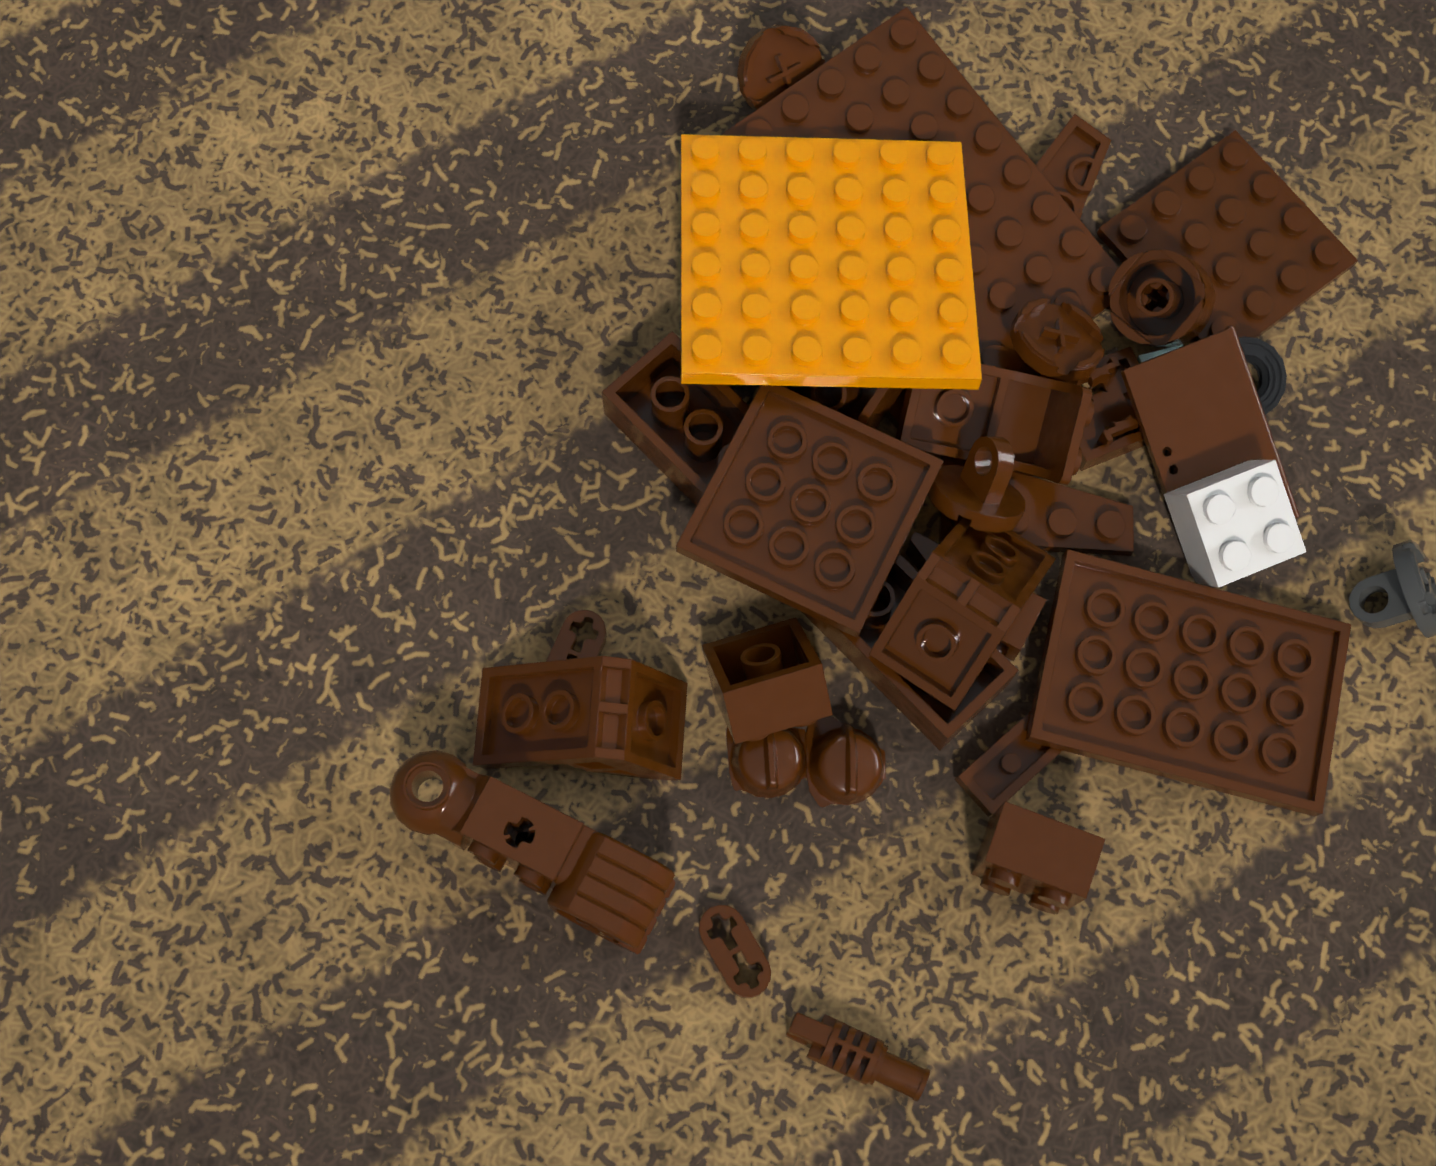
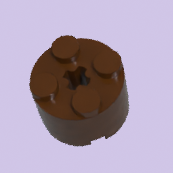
(1188, 297)

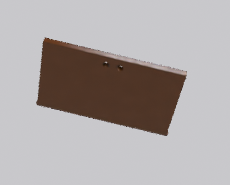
(1202, 410)

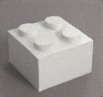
(1235, 523)

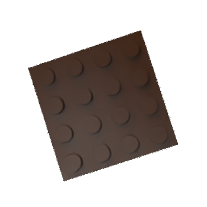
(1242, 229)
(810, 507)

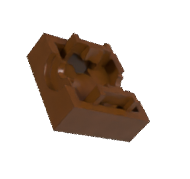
(1111, 411)

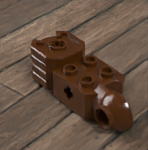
(591, 874)

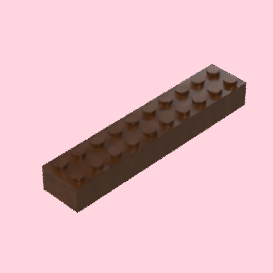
(686, 436)

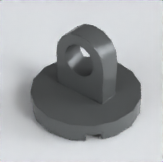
(1408, 589)

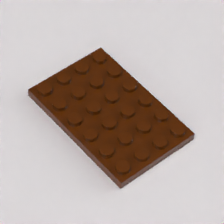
(1190, 683)

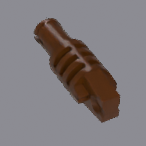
(857, 1054)

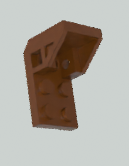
(960, 609)
(582, 714)

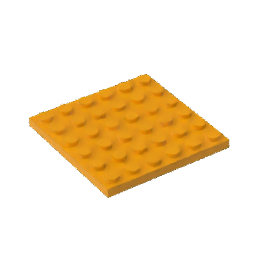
(826, 263)

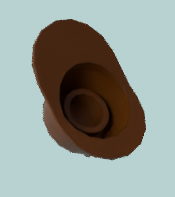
(842, 763)
(768, 765)

